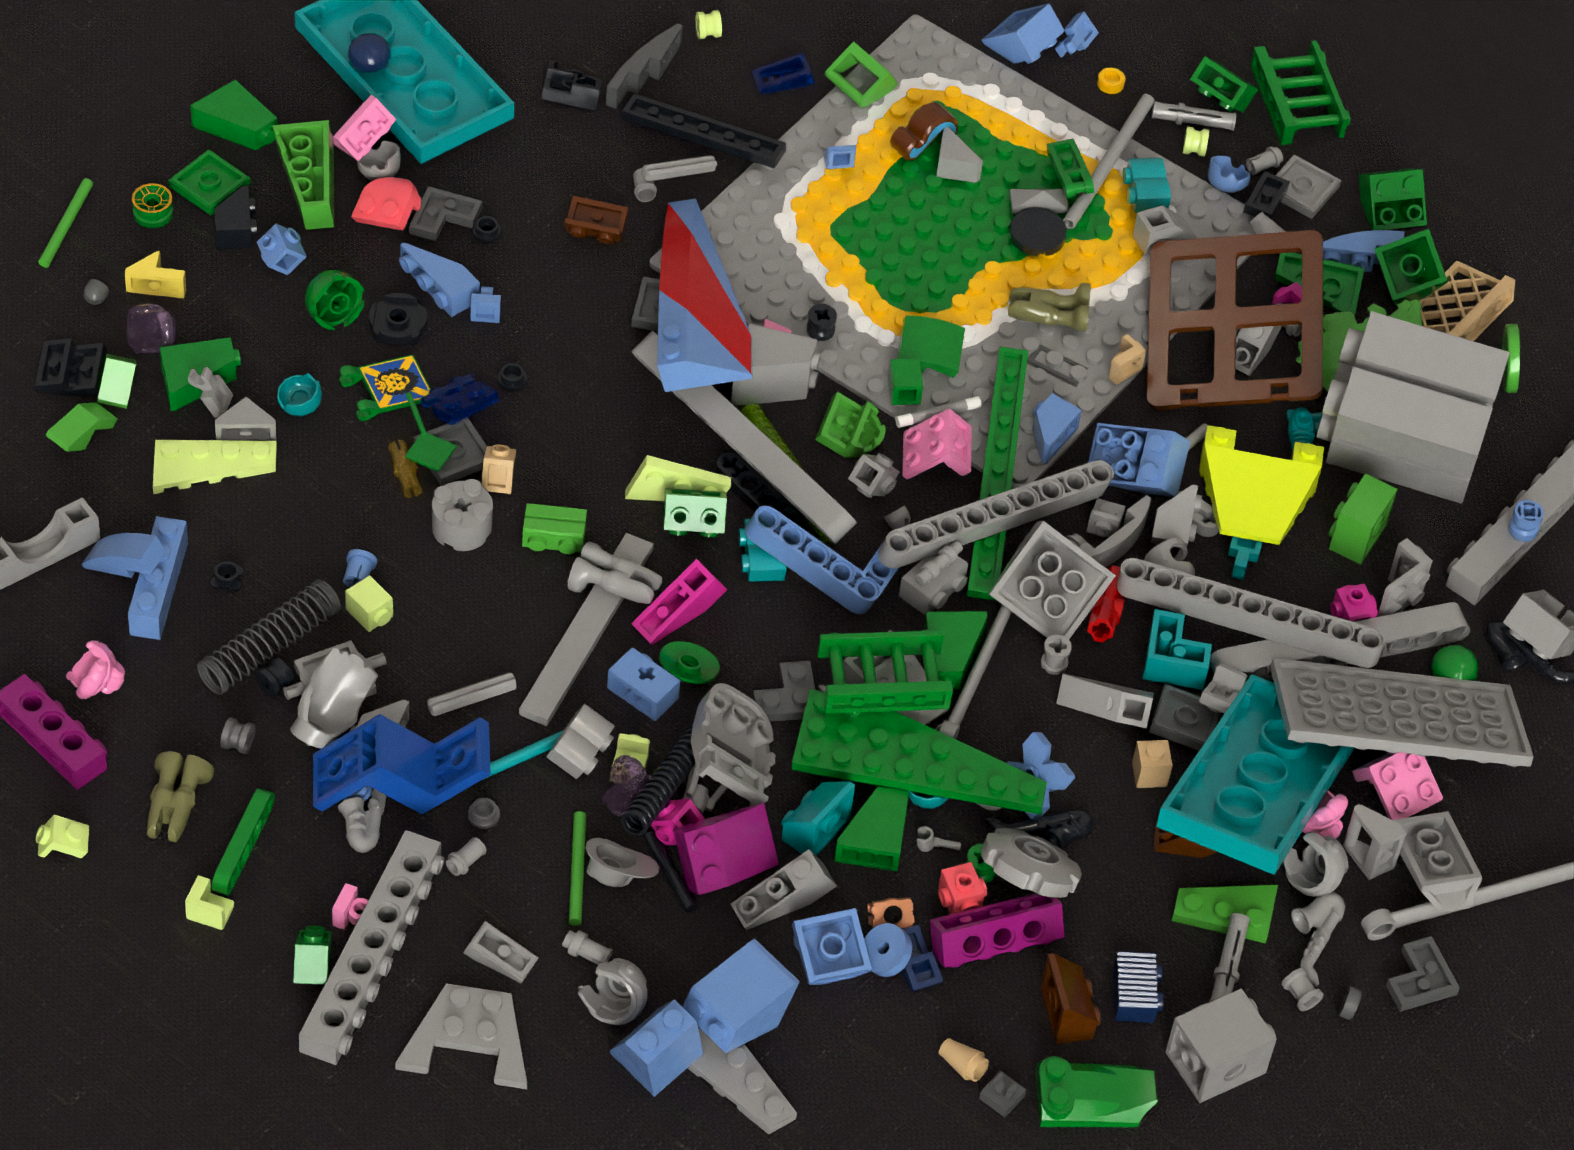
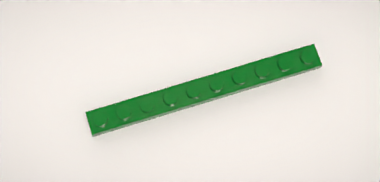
(998, 463)

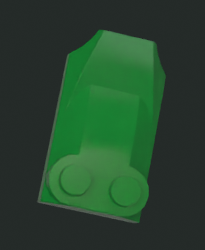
(1092, 1094)

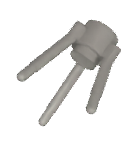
(699, 793)

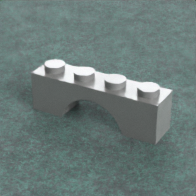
(67, 533)

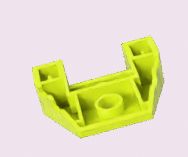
(1254, 492)

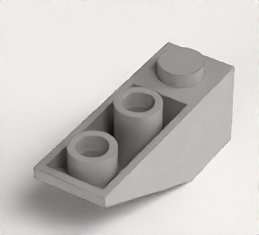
(1106, 700)
(785, 891)

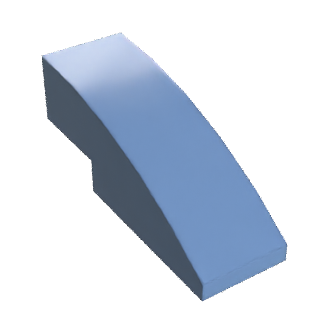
(125, 554)

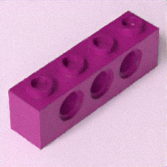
(52, 731)
(982, 923)

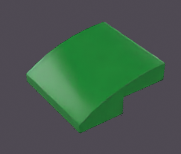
(933, 342)

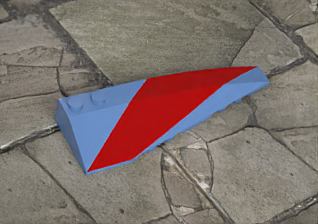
(699, 318)

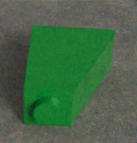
(234, 116)
(181, 358)
(961, 640)
(875, 831)

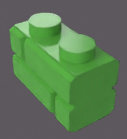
(554, 528)

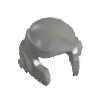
(1321, 866)
(620, 992)

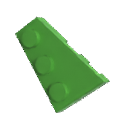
(1212, 908)

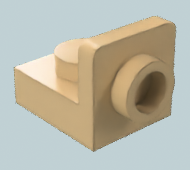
(1127, 361)
(498, 469)

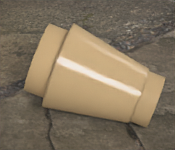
(965, 1060)

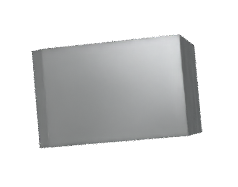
(957, 159)
(245, 422)

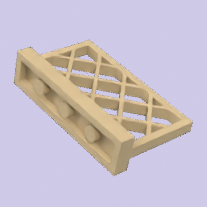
(1473, 318)

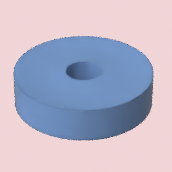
(898, 953)

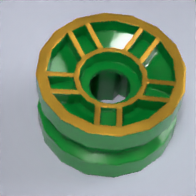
(152, 205)

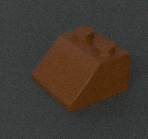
(1068, 1001)

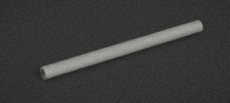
(1109, 159)

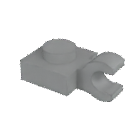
(215, 392)

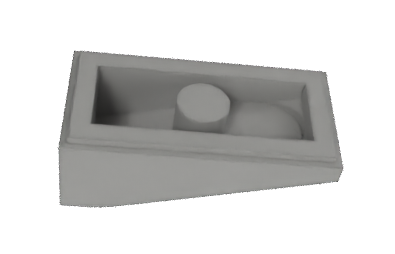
(500, 953)

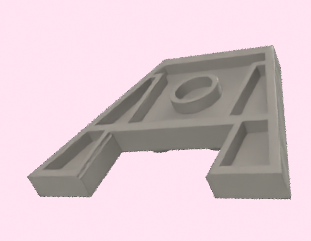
(470, 1022)

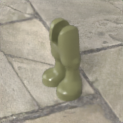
(1047, 307)
(175, 806)

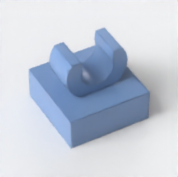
(485, 306)

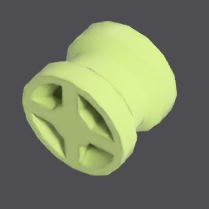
(708, 24)
(1195, 141)

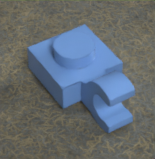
(1079, 33)

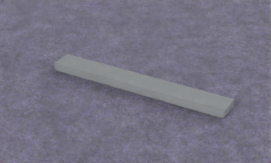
(579, 641)

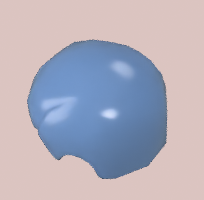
(1225, 176)

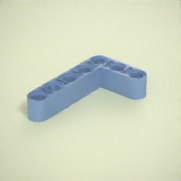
(827, 563)

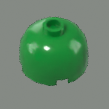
(334, 298)

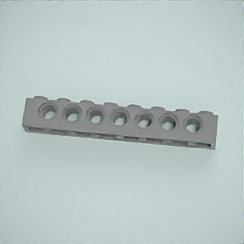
(330, 1042)

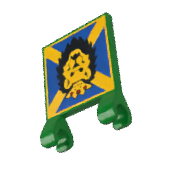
(386, 384)

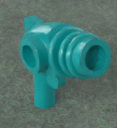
(1302, 425)

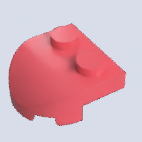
(387, 203)

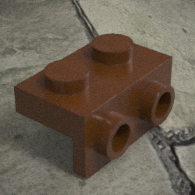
(596, 220)

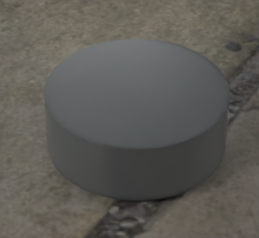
(1350, 1003)

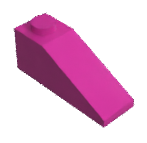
(680, 603)

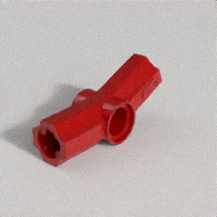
(1106, 611)

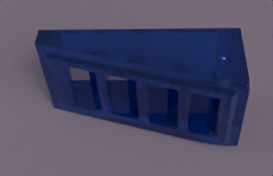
(788, 65)

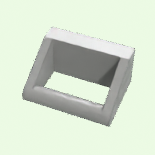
(1385, 844)

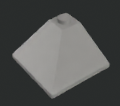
(1051, 582)

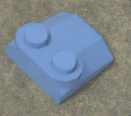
(831, 947)

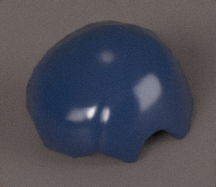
(369, 53)

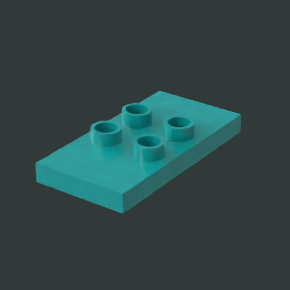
(428, 83)
(1250, 784)

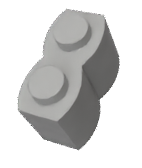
(581, 741)

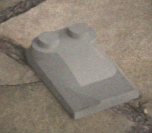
(1440, 861)

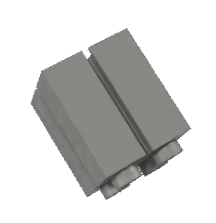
(1411, 405)

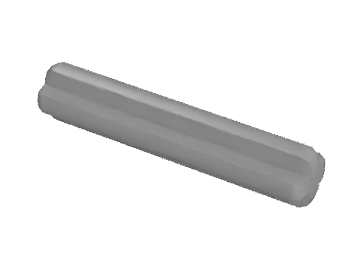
(679, 168)
(471, 694)

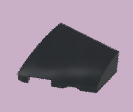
(571, 87)

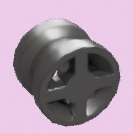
(237, 736)

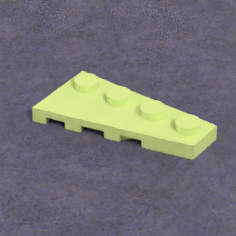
(209, 460)

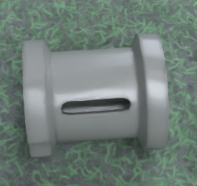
(1055, 659)
(1302, 989)

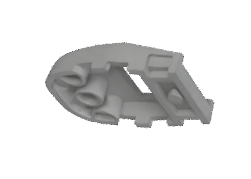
(743, 730)

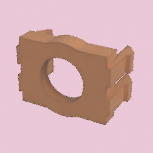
(878, 908)

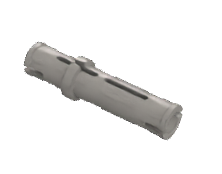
(1192, 115)
(1226, 974)

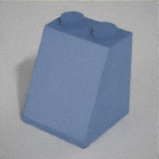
(742, 997)
(660, 1047)

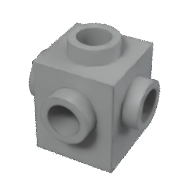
(874, 475)

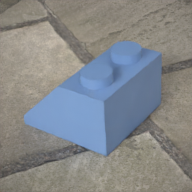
(1025, 34)

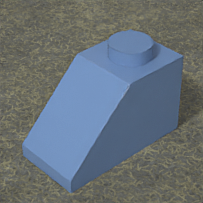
(1054, 425)

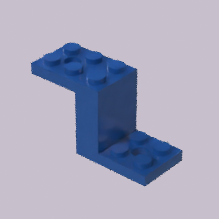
(401, 764)

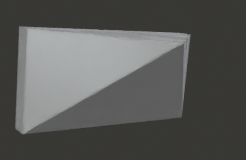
(1049, 199)

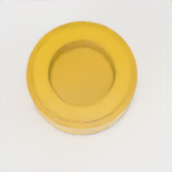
(1111, 80)

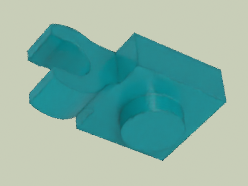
(1244, 551)

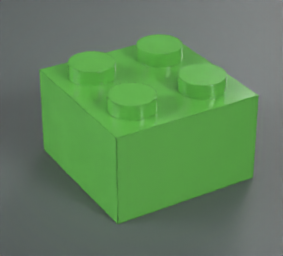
(1361, 518)

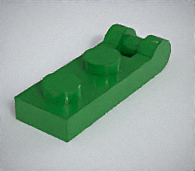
(1070, 168)

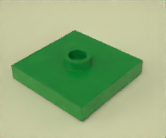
(208, 181)

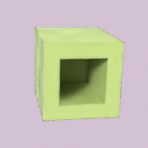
(369, 603)

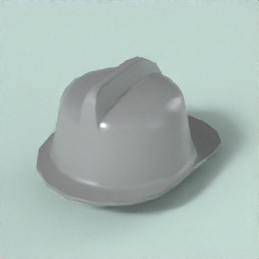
(616, 864)

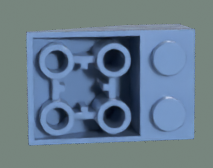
(1142, 458)

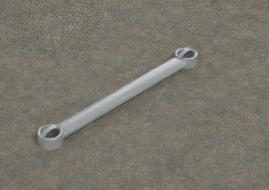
(952, 726)
(1383, 922)

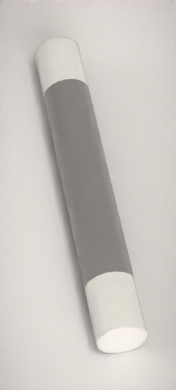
(922, 415)

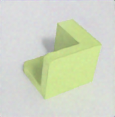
(207, 907)

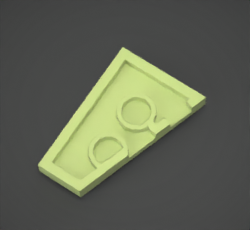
(658, 474)

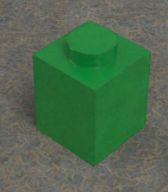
(905, 381)

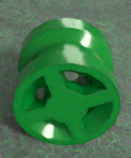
(982, 869)

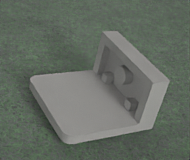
(1407, 579)

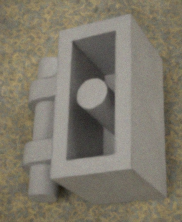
(935, 579)

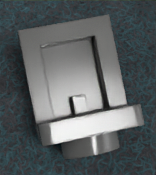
(1223, 688)

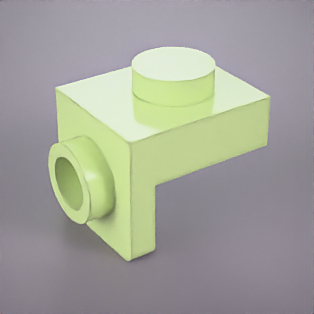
(63, 836)

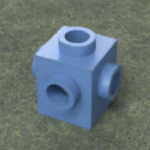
(281, 249)

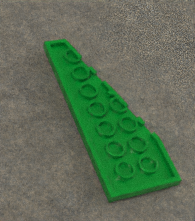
(908, 756)

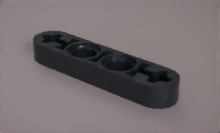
(762, 492)

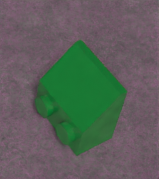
(1411, 267)

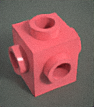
(961, 888)

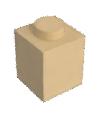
(1152, 764)

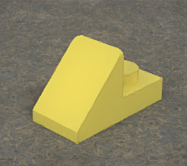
(149, 278)

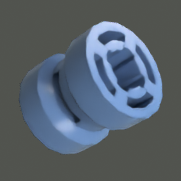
(1526, 520)

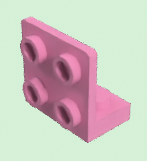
(364, 128)
(935, 441)
(1401, 782)

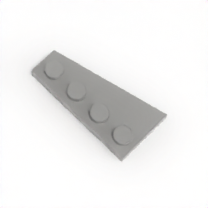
(744, 1083)

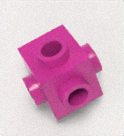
(1353, 603)
(674, 815)

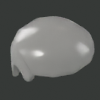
(381, 162)

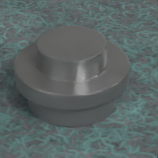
(483, 813)

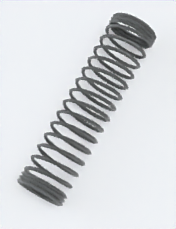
(315, 593)

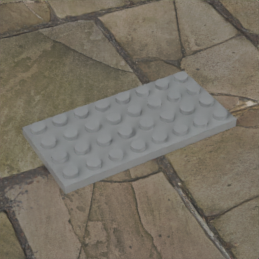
(1400, 712)

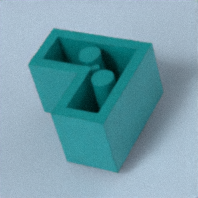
(1172, 658)

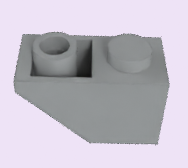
(1159, 225)
(1253, 346)
(1176, 516)

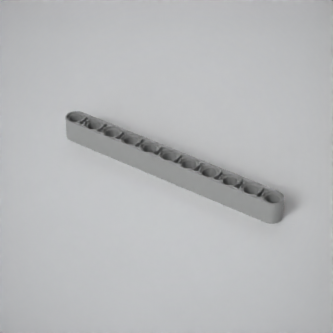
(757, 450)

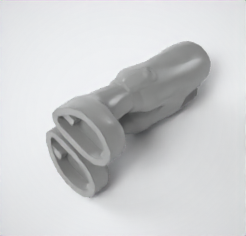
(623, 578)

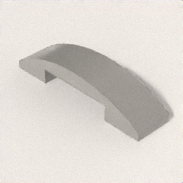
(1124, 538)

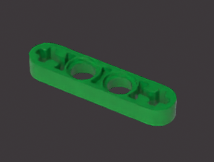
(243, 841)

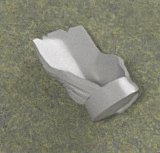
(333, 698)

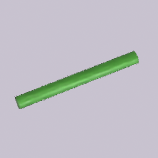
(65, 223)
(577, 868)

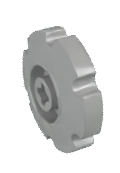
(1031, 862)

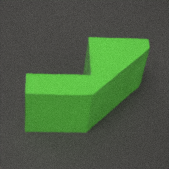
(78, 426)

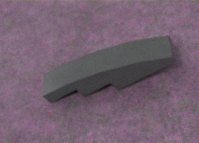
(646, 62)

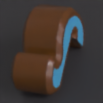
(922, 130)

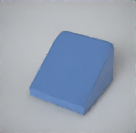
(839, 156)

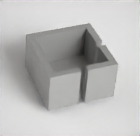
(1537, 622)

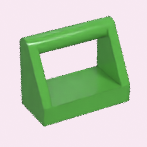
(850, 57)

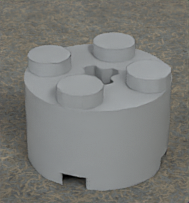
(462, 514)

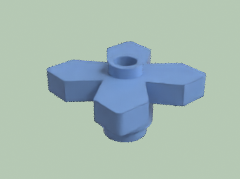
(1038, 763)

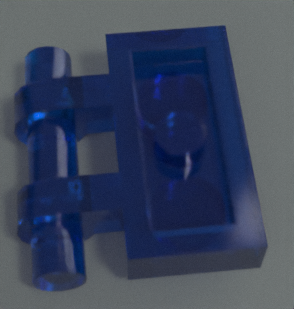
(459, 399)

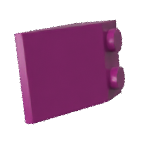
(725, 849)

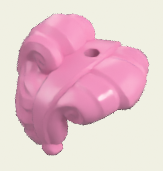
(96, 671)
(1327, 816)

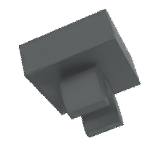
(1002, 1094)

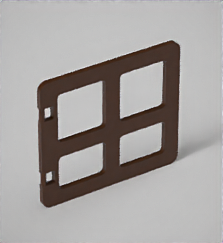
(1228, 318)

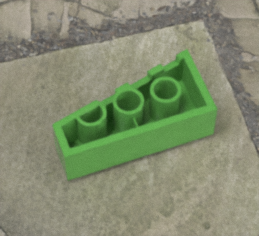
(309, 166)

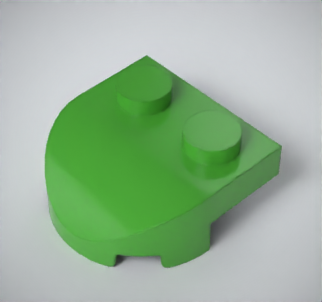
(850, 427)

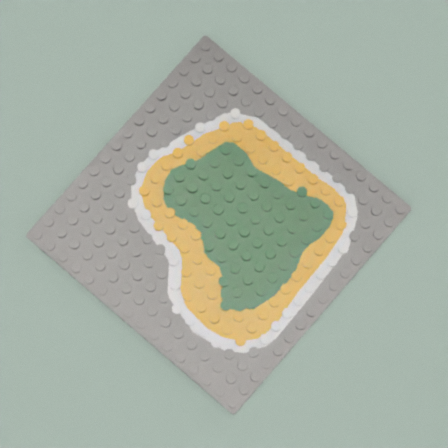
(916, 244)

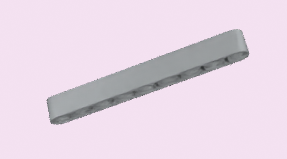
(1013, 506)
(1250, 612)
(1402, 634)

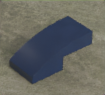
(922, 967)

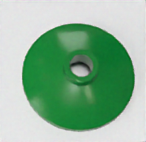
(689, 662)

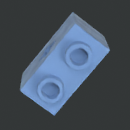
(643, 684)

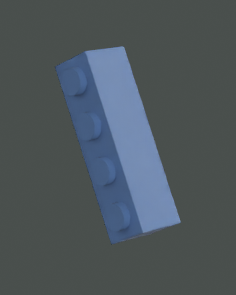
(155, 591)

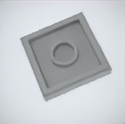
(1308, 186)

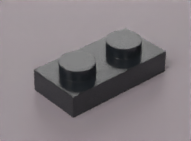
(1266, 195)

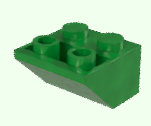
(1393, 198)

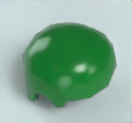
(1455, 663)

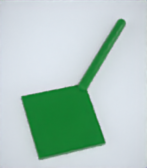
(428, 449)

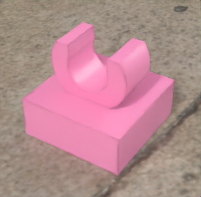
(346, 907)

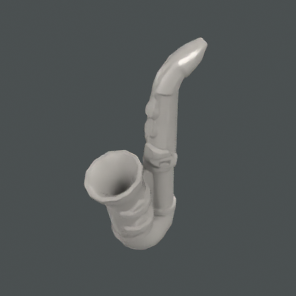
(363, 825)
(1323, 915)

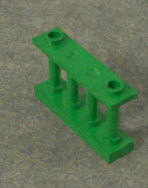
(1280, 105)
(884, 696)

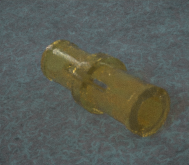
(404, 469)

